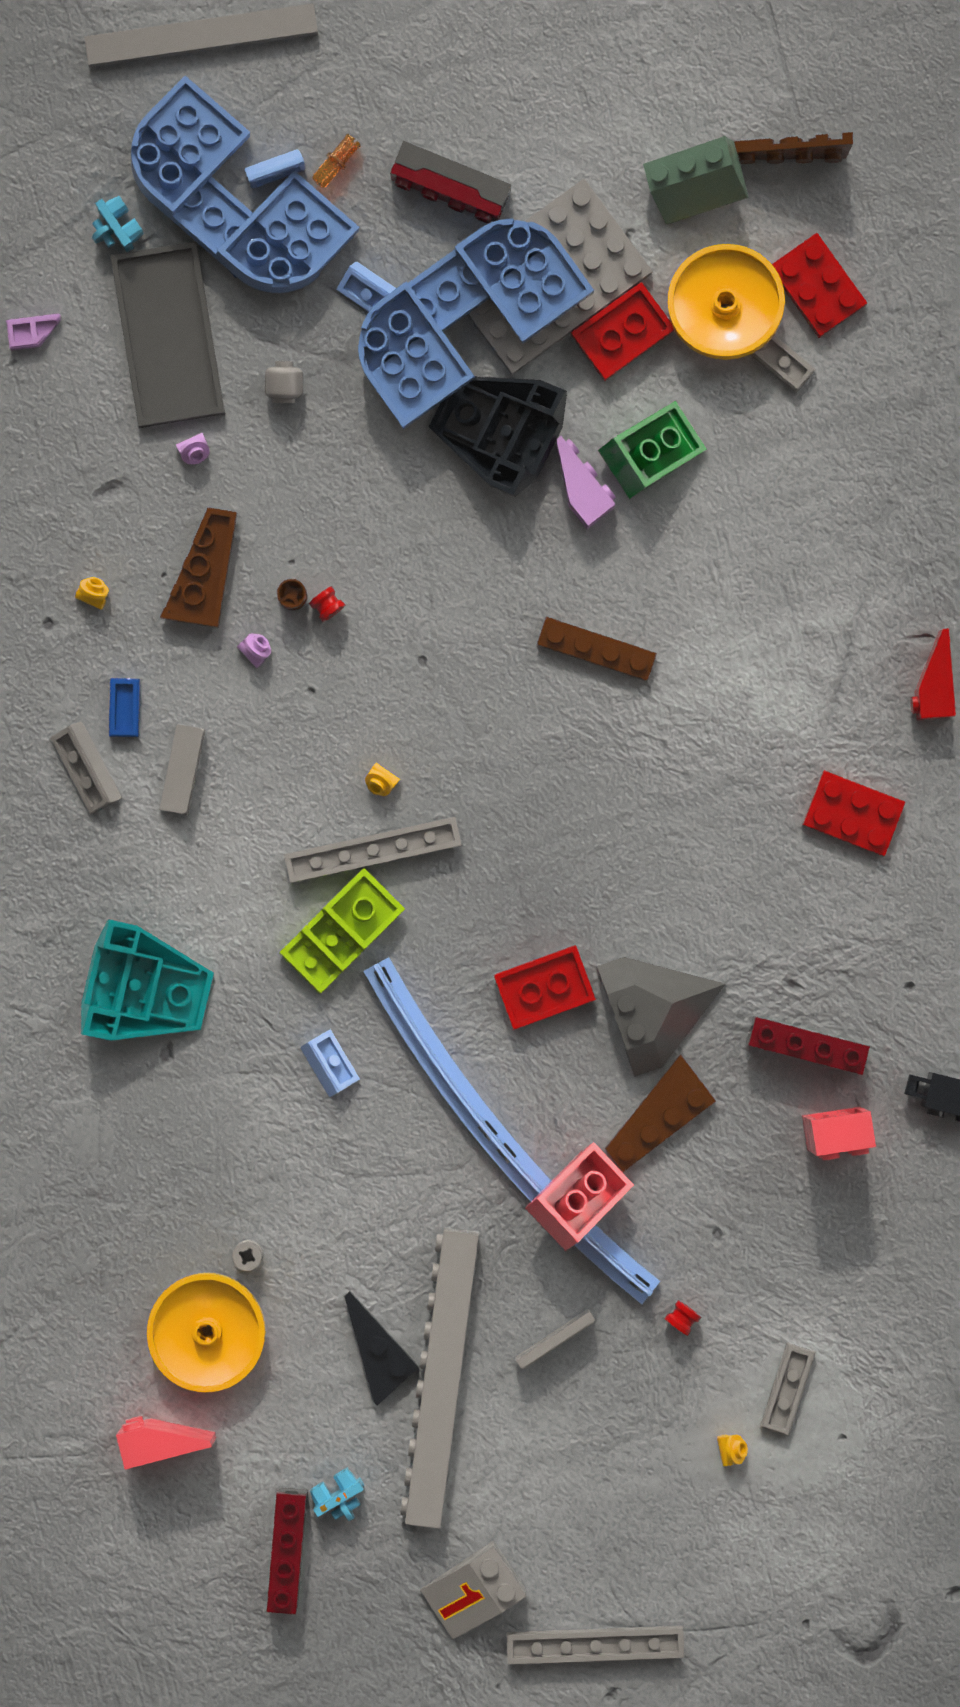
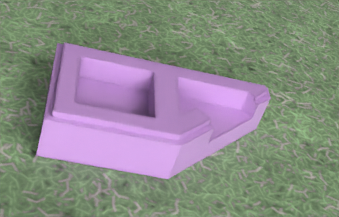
(30, 331)

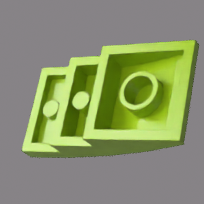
(341, 930)

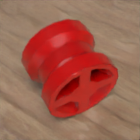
(327, 604)
(682, 1317)

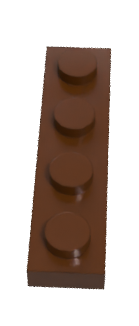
(596, 649)

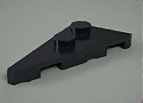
(383, 1358)

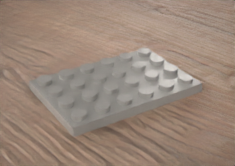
(601, 255)

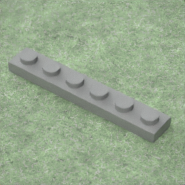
(372, 850)
(595, 1645)

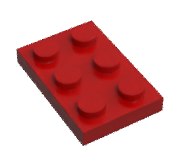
(818, 285)
(622, 331)
(853, 813)
(544, 987)

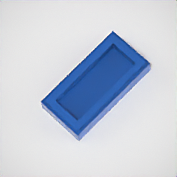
(124, 707)

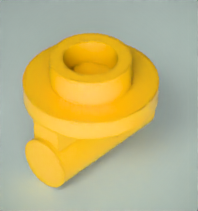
(92, 592)
(380, 780)
(732, 1449)

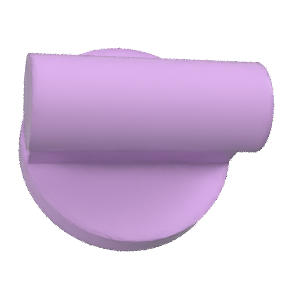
(193, 449)
(255, 649)

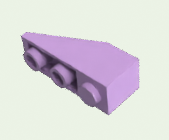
(584, 493)

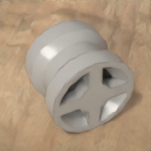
(250, 1250)

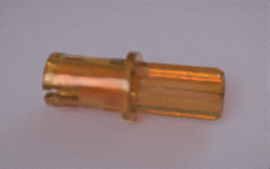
(336, 161)

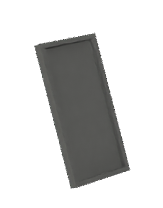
(167, 334)

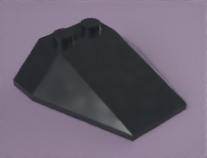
(502, 428)

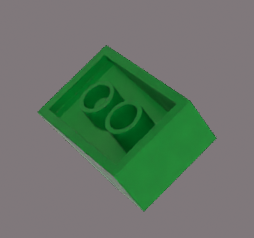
(652, 449)

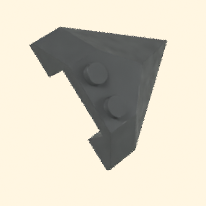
(654, 1008)

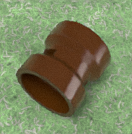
(292, 590)

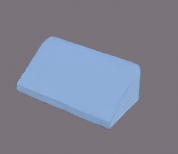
(275, 168)
(363, 286)
(329, 1063)

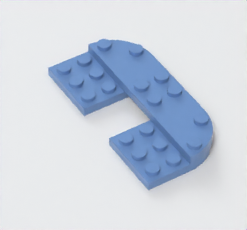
(269, 249)
(403, 334)

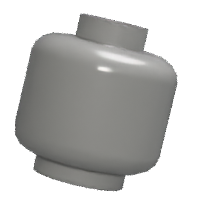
(283, 382)

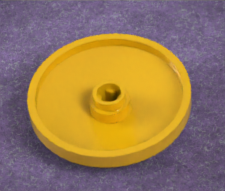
(731, 277)
(198, 1359)

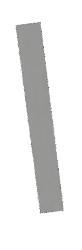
(201, 35)

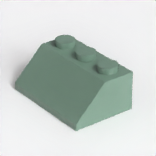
(696, 180)

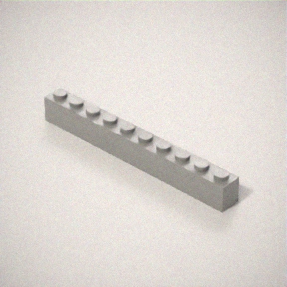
(441, 1377)

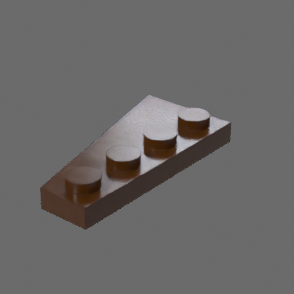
(794, 148)
(203, 577)
(666, 1109)

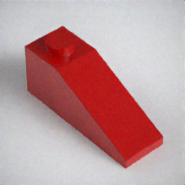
(935, 688)

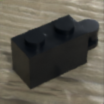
(939, 1095)

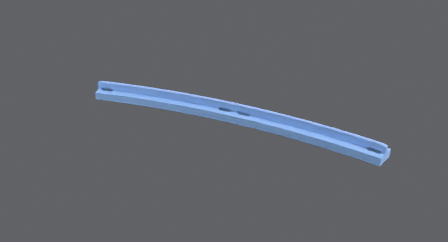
(474, 1113)

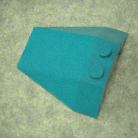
(141, 986)

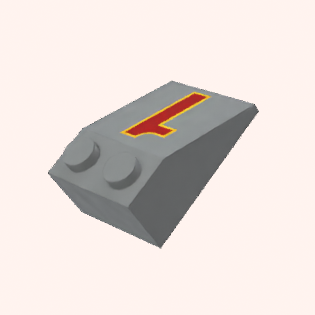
(474, 1590)

